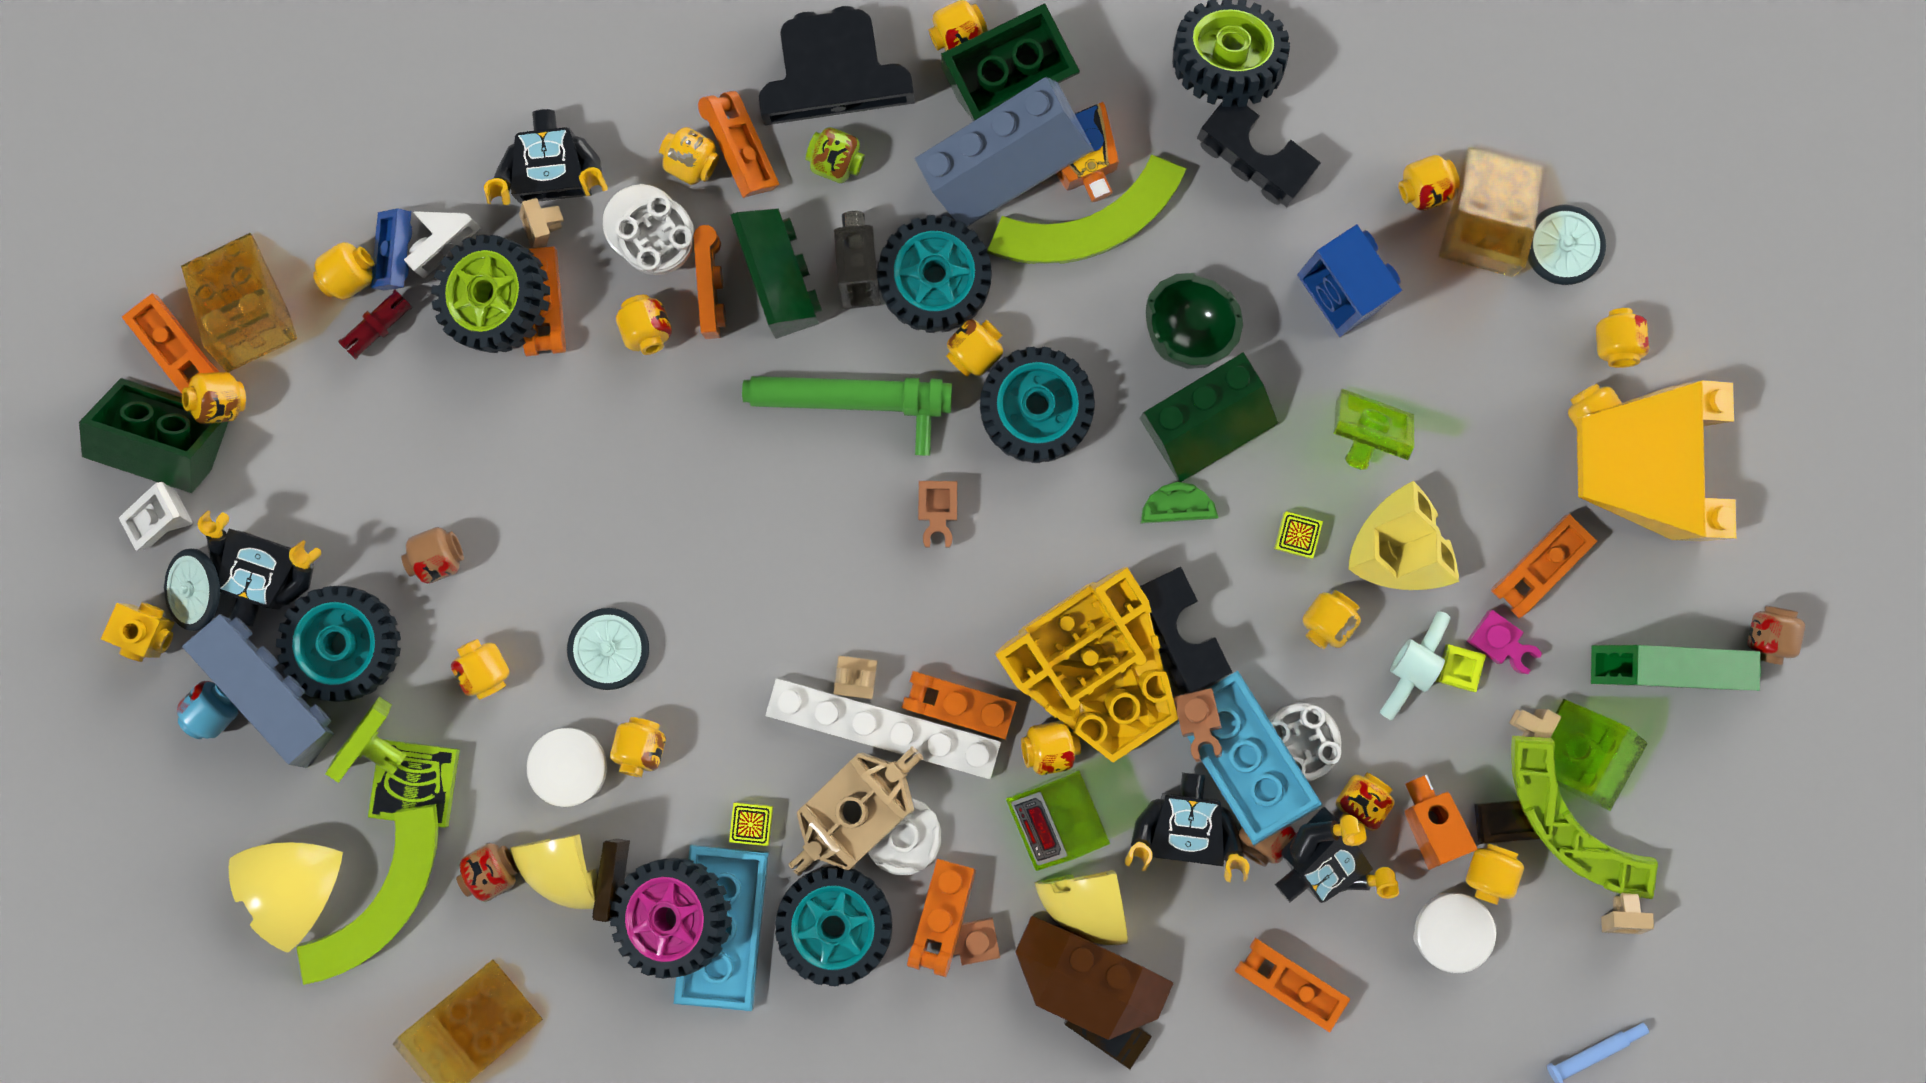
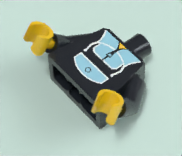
(546, 165)
(256, 568)
(1188, 830)
(1329, 861)

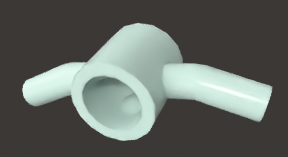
(1416, 665)

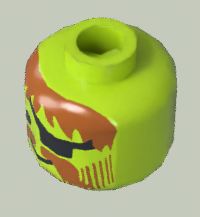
(834, 155)

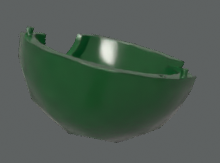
(1193, 320)

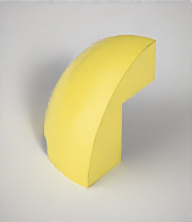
(1403, 545)
(557, 871)
(284, 888)
(1086, 906)

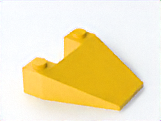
(1650, 461)

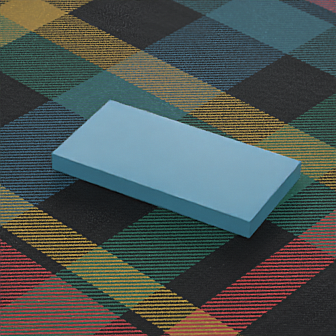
(1255, 765)
(732, 974)

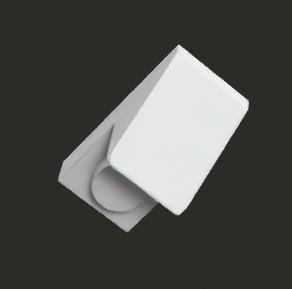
(446, 231)
(154, 515)

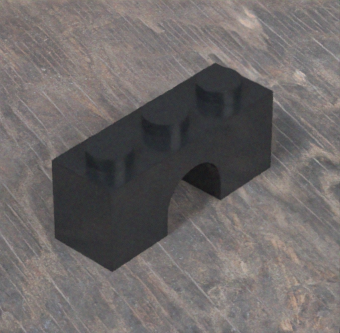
(1278, 174)
(1192, 663)

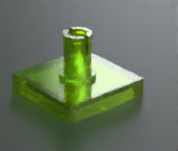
(1372, 427)

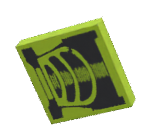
(422, 779)

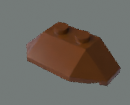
(1088, 981)

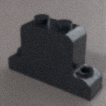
(832, 70)

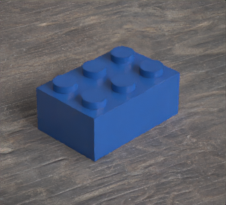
(1349, 279)

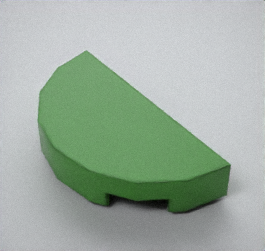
(1178, 503)

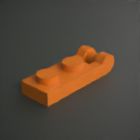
(739, 143)
(708, 281)
(554, 316)
(166, 340)
(1545, 564)
(961, 705)
(942, 916)
(1294, 986)

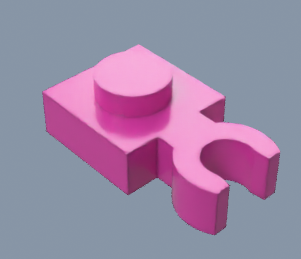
(1499, 640)

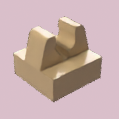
(539, 222)
(855, 677)
(1539, 724)
(1627, 916)

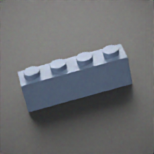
(1005, 152)
(260, 690)

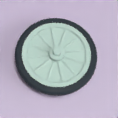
(1567, 245)
(192, 589)
(608, 649)

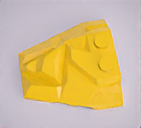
(1096, 665)

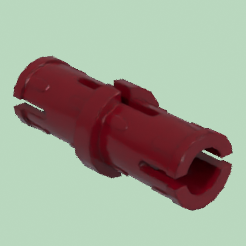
(375, 324)

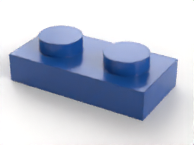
(391, 249)

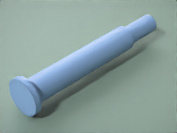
(1596, 1053)

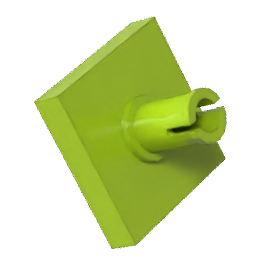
(367, 743)

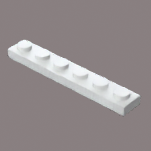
(882, 728)

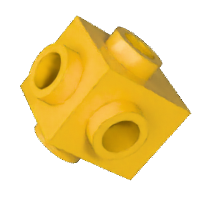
(139, 631)

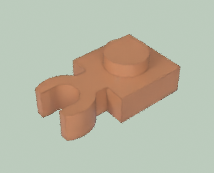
(937, 504)
(1199, 717)
(977, 942)

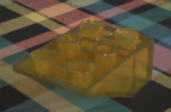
(1493, 213)
(237, 304)
(468, 1028)

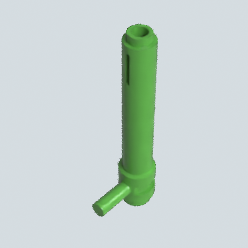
(906, 396)

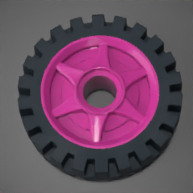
(643, 922)

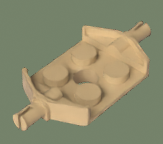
(884, 800)

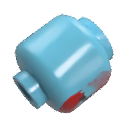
(205, 711)

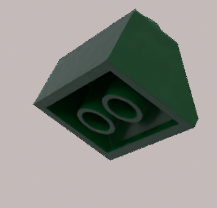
(1007, 61)
(777, 270)
(1210, 417)
(150, 436)

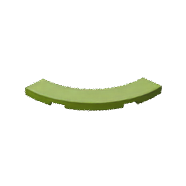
(1095, 233)
(1561, 833)
(390, 910)

